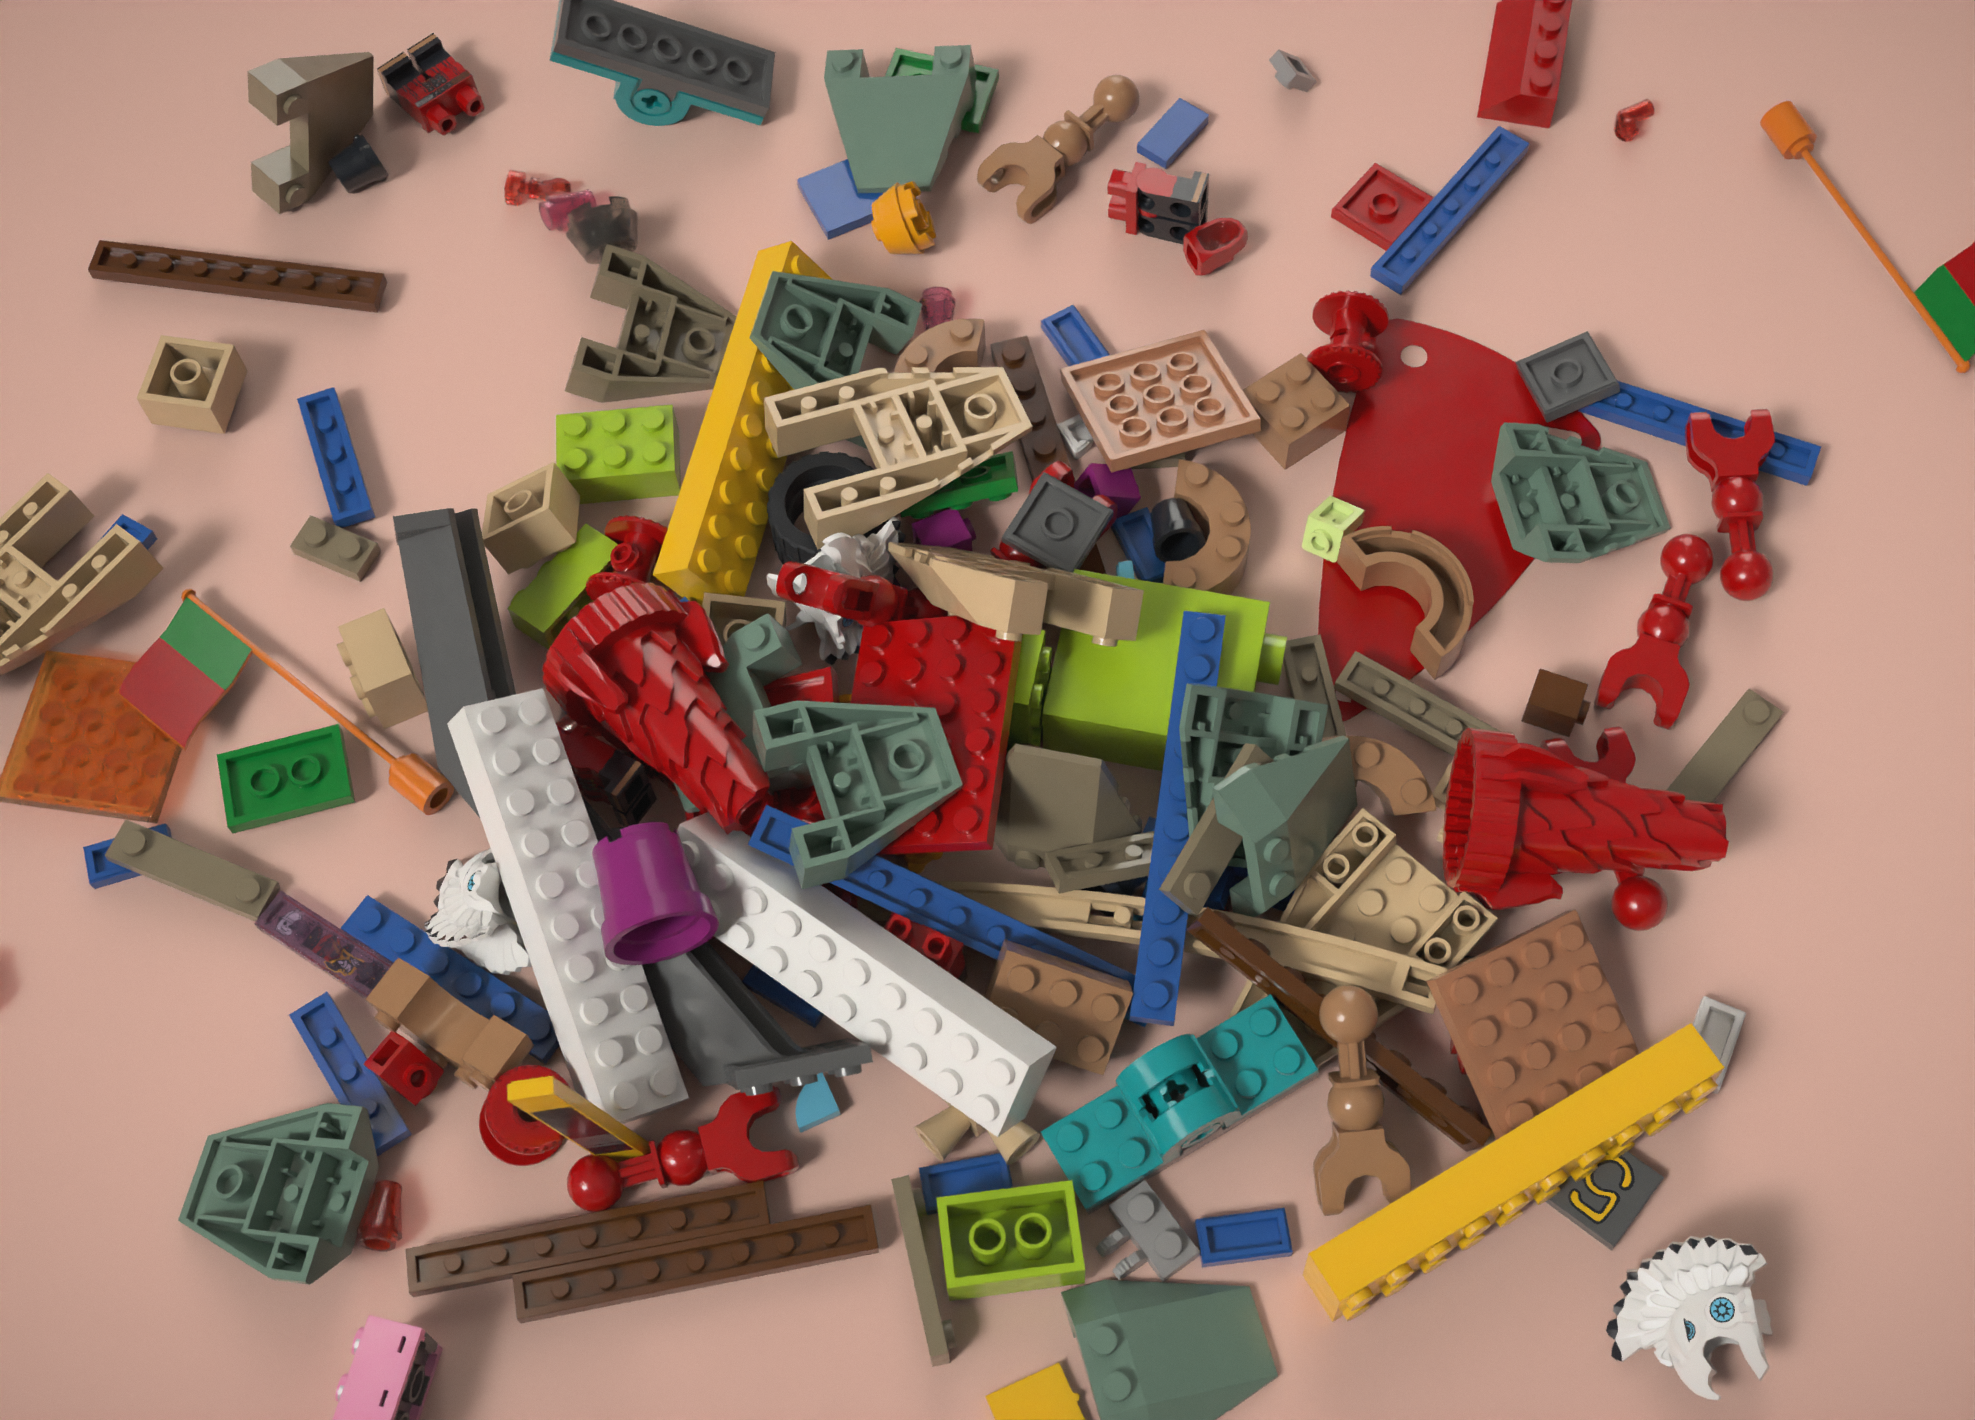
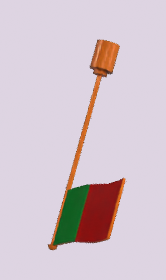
(1944, 298)
(197, 666)

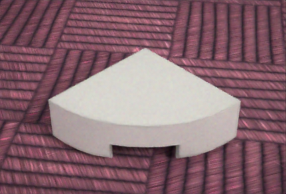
(1075, 436)

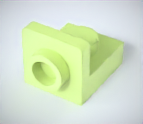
(1328, 525)

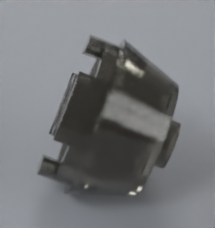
(602, 225)

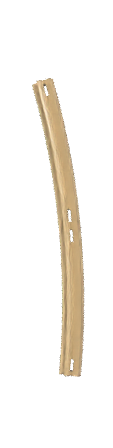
(1305, 950)

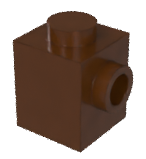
(1556, 703)

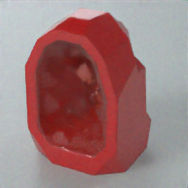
(1214, 244)

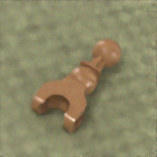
(1042, 162)
(1355, 1107)

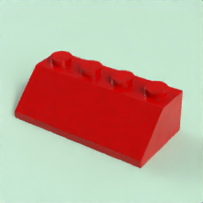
(1525, 61)

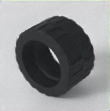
(787, 500)

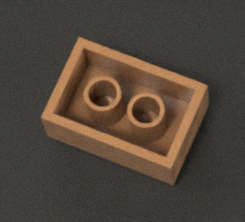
(1061, 1002)

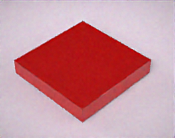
(1380, 206)

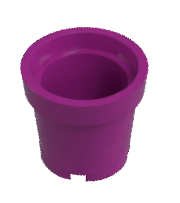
(650, 897)

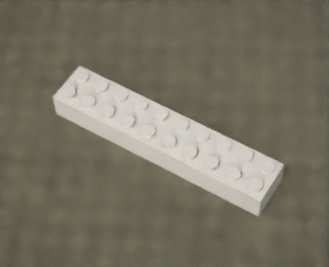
(548, 871)
(868, 980)

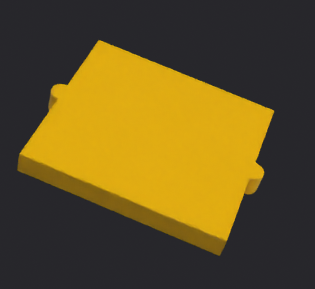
(1037, 1397)

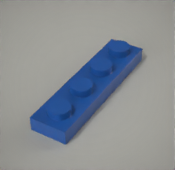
(336, 458)
(342, 1065)

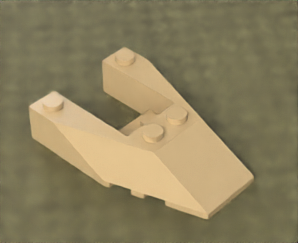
(915, 426)
(1018, 596)
(44, 611)

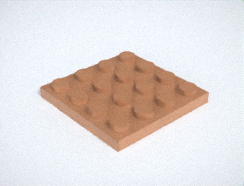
(1159, 400)
(1533, 1020)

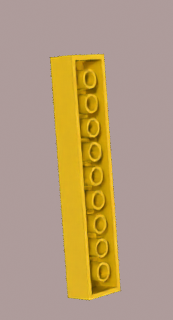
(733, 462)
(1511, 1173)

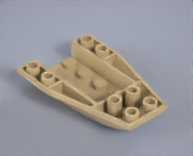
(1381, 898)

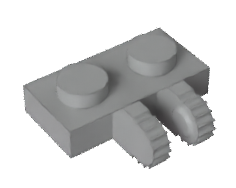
(1152, 1231)

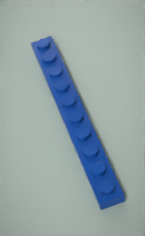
(931, 903)
(1163, 920)

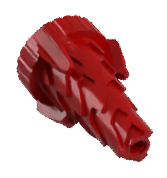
(640, 675)
(1530, 815)

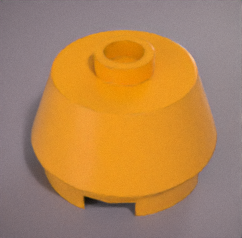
(902, 220)

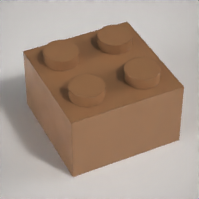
(1296, 410)

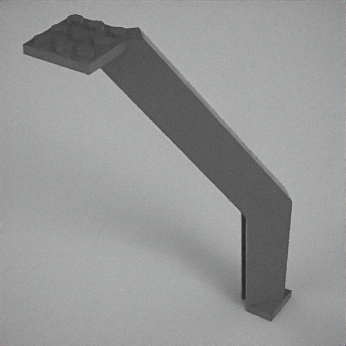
(464, 661)

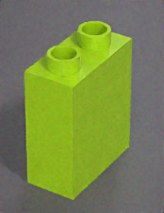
(1120, 697)

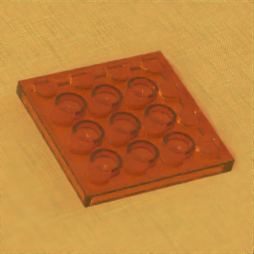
(87, 746)

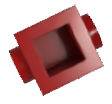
(404, 1068)

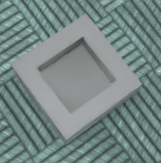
(1291, 71)

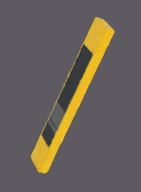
(576, 1118)

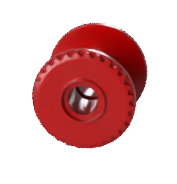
(1352, 324)
(633, 557)
(505, 1132)

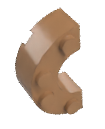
(946, 346)
(1225, 526)
(1428, 574)
(1390, 775)
(447, 1027)

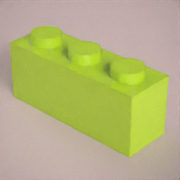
(560, 587)

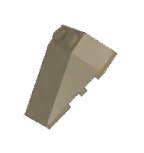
(1056, 804)

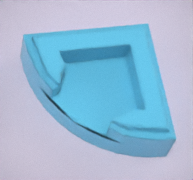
(815, 1104)

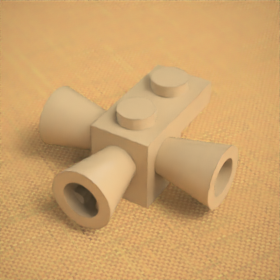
(947, 1128)

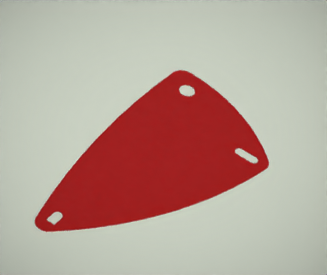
(1424, 462)

